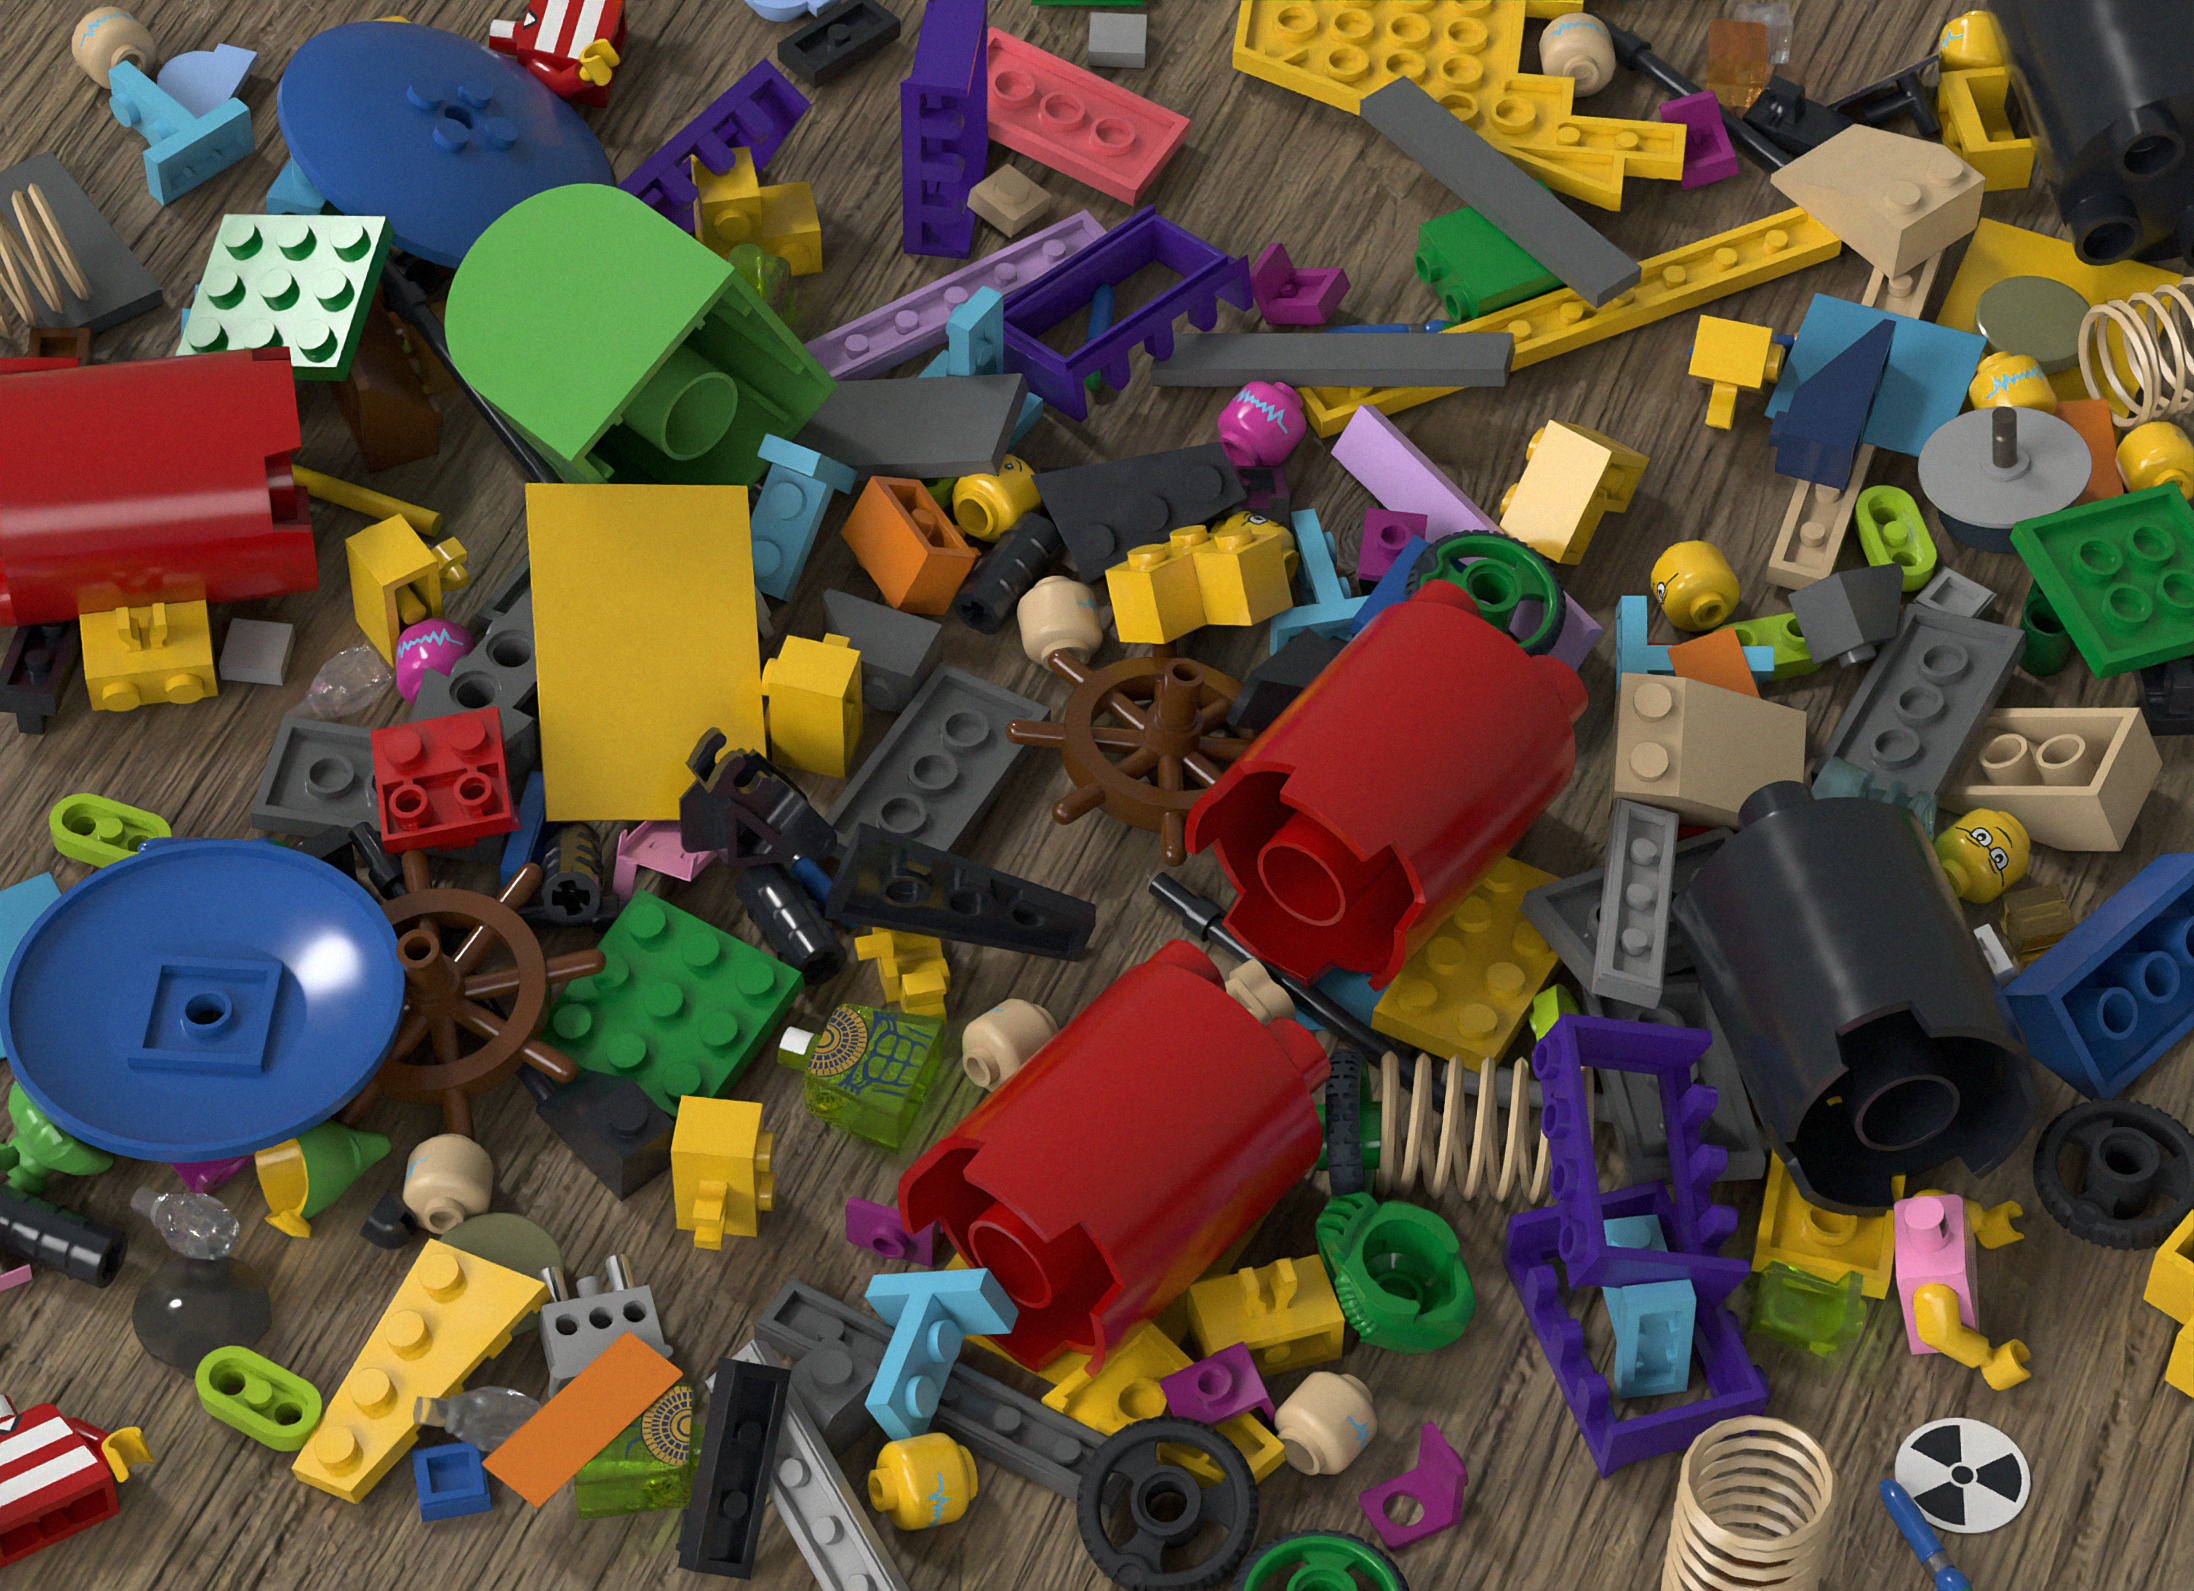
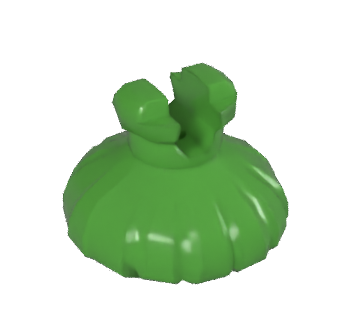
(44, 1147)

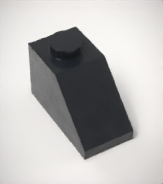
(1280, 681)
(612, 1129)

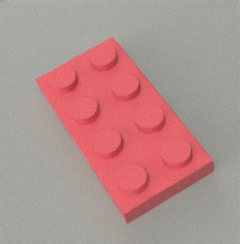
(1077, 119)

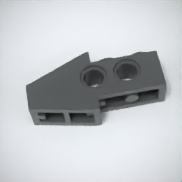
(492, 675)

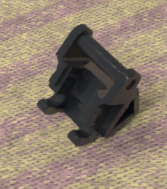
(748, 809)

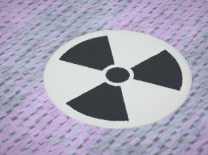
(1963, 1475)

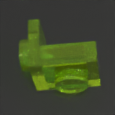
(1808, 1309)

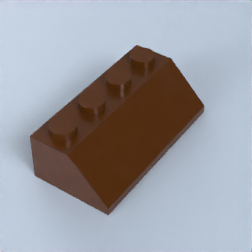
(384, 396)

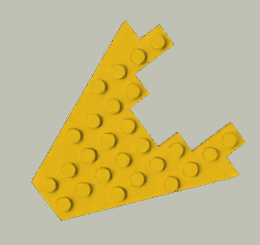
(1468, 63)

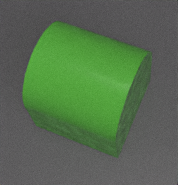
(625, 344)

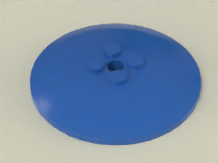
(428, 132)
(234, 927)

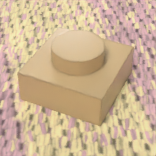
(1008, 200)

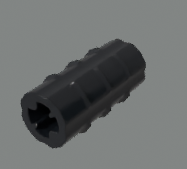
(1008, 573)
(572, 873)
(791, 922)
(60, 1238)

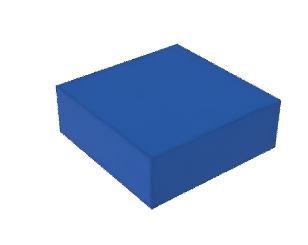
(450, 1481)

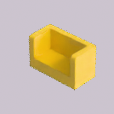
(1978, 127)

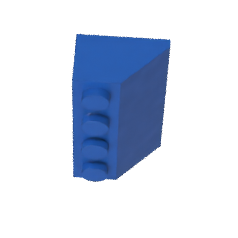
(2115, 984)

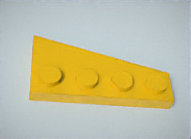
(425, 1345)

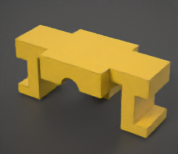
(909, 969)

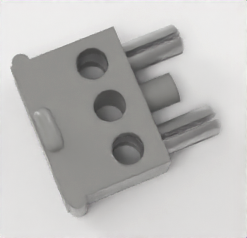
(584, 1327)

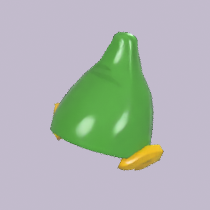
(315, 1171)

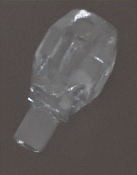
(343, 685)
(190, 1222)
(478, 1416)

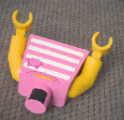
(1940, 1280)

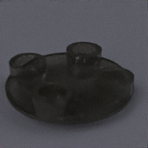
(198, 1308)

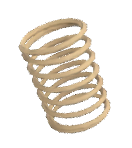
(40, 272)
(2144, 354)
(1454, 1135)
(1694, 1526)

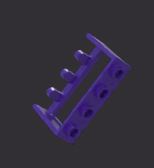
(752, 113)
(945, 128)
(1111, 261)
(1573, 1178)
(1716, 1341)

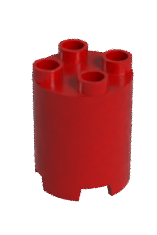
(151, 485)
(1389, 789)
(1124, 1157)

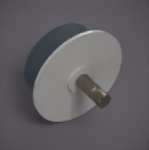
(2001, 470)

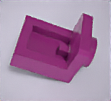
(1707, 145)
(1293, 293)

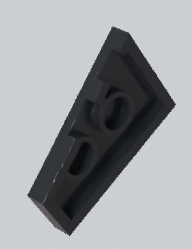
(1137, 501)

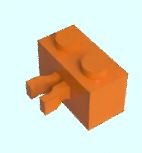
(909, 545)

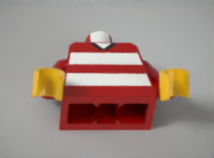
(568, 46)
(58, 1476)

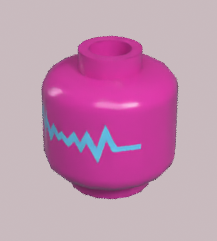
(1262, 424)
(429, 644)

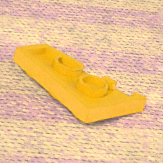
(1132, 1391)

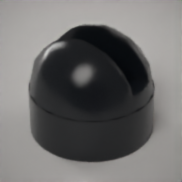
(390, 1223)

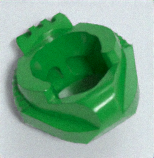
(1395, 1273)

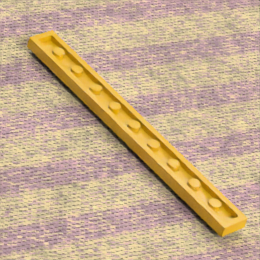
(1567, 321)

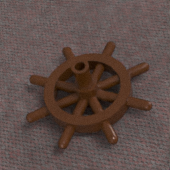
(1162, 743)
(444, 996)

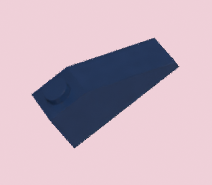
(1832, 411)

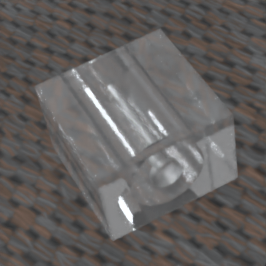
(1779, 27)

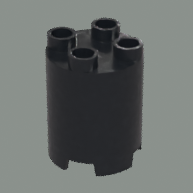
(2109, 118)
(1857, 980)

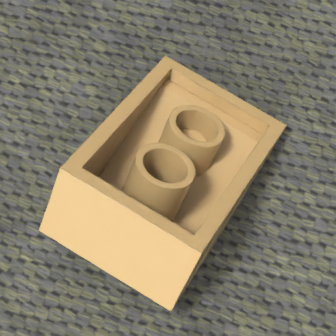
(1886, 195)
(1699, 747)
(2061, 773)

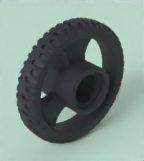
(2119, 1173)
(1133, 1455)

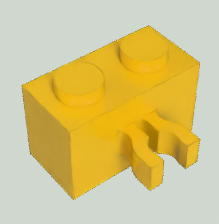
(1733, 359)
(400, 580)
(148, 655)
(814, 704)
(721, 1169)
(1278, 1310)

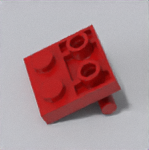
(443, 782)

